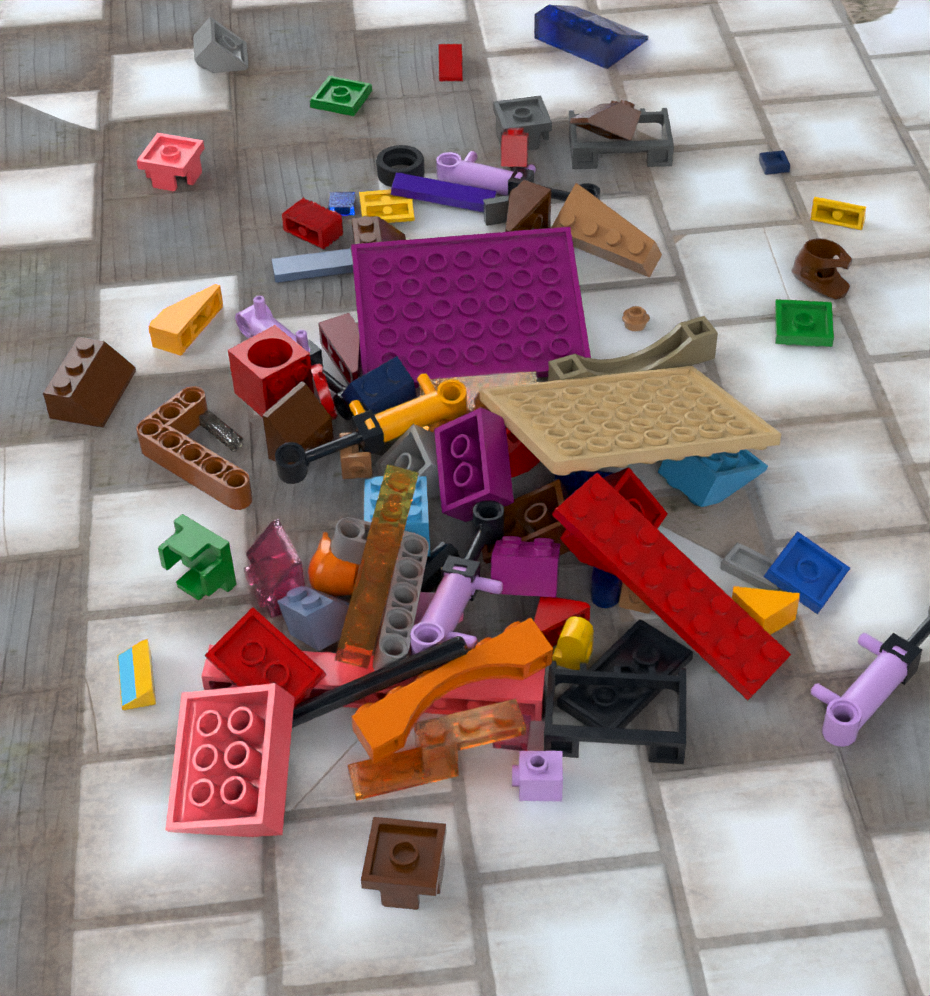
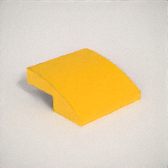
(386, 206)

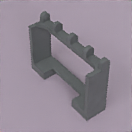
(659, 152)

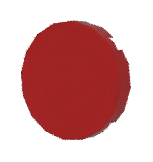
(323, 389)

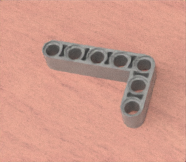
(404, 588)

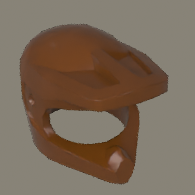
(818, 269)

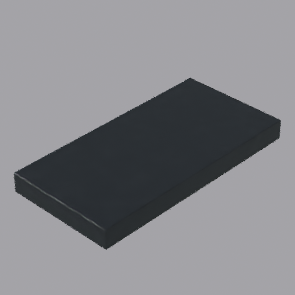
(634, 651)

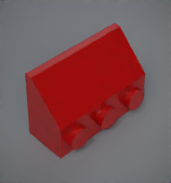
(637, 495)

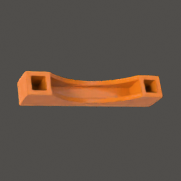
(510, 655)

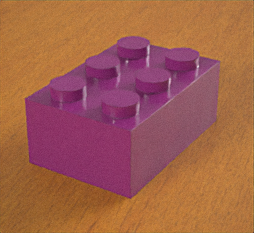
(473, 463)

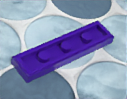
(440, 192)

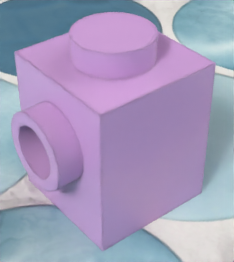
(539, 776)

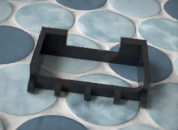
(663, 745)

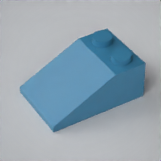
(713, 477)

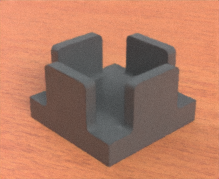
(523, 113)

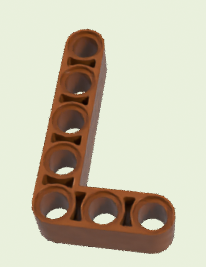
(165, 441)

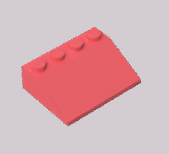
(231, 762)

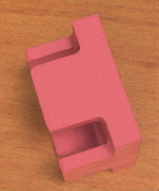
(171, 157)

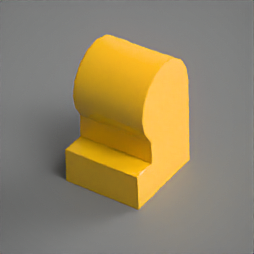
(574, 643)

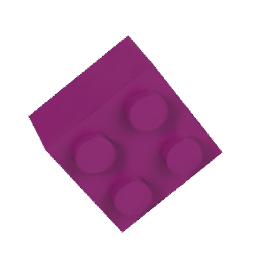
(526, 566)

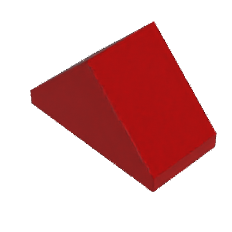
(450, 62)
(554, 612)

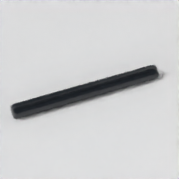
(379, 680)

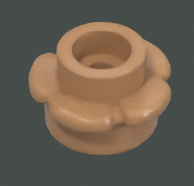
(635, 318)

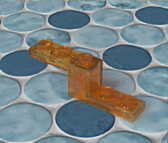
(437, 749)

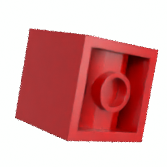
(268, 368)

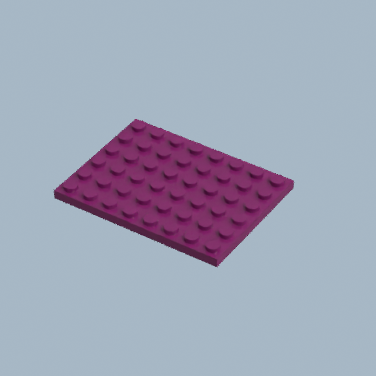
(470, 303)

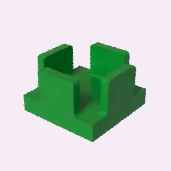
(203, 553)

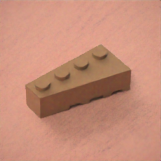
(606, 233)

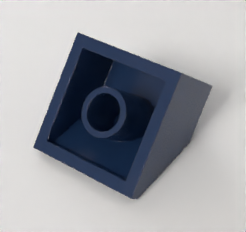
(382, 387)

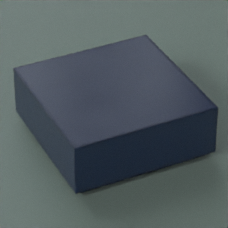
(774, 162)

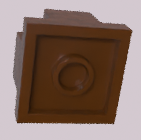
(404, 861)

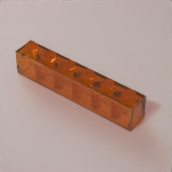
(376, 567)

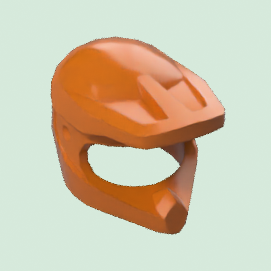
(330, 573)

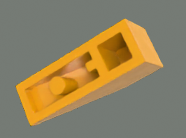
(182, 322)

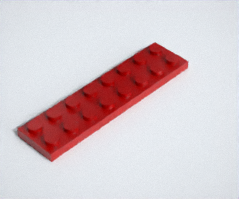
(672, 585)

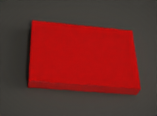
(260, 654)

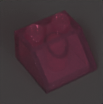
(273, 567)

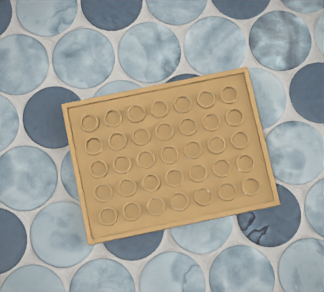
(627, 419)

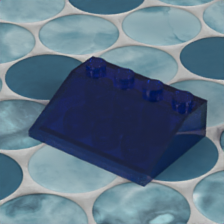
(585, 34)

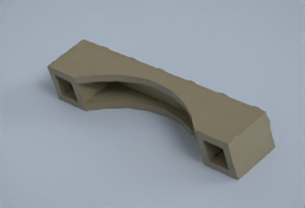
(683, 346)

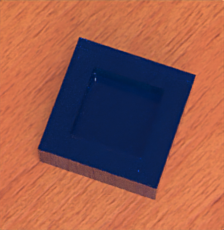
(342, 203)

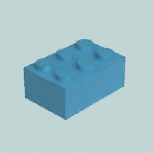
(418, 514)

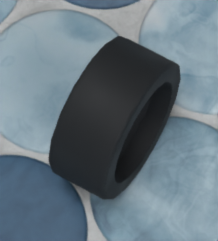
(399, 156)

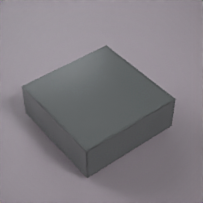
(495, 210)

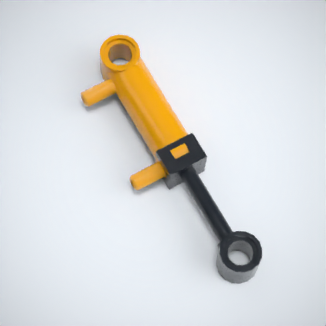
(375, 429)

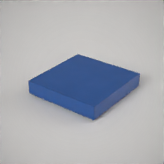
(808, 571)

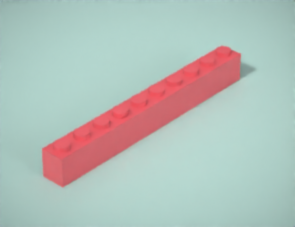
(527, 692)

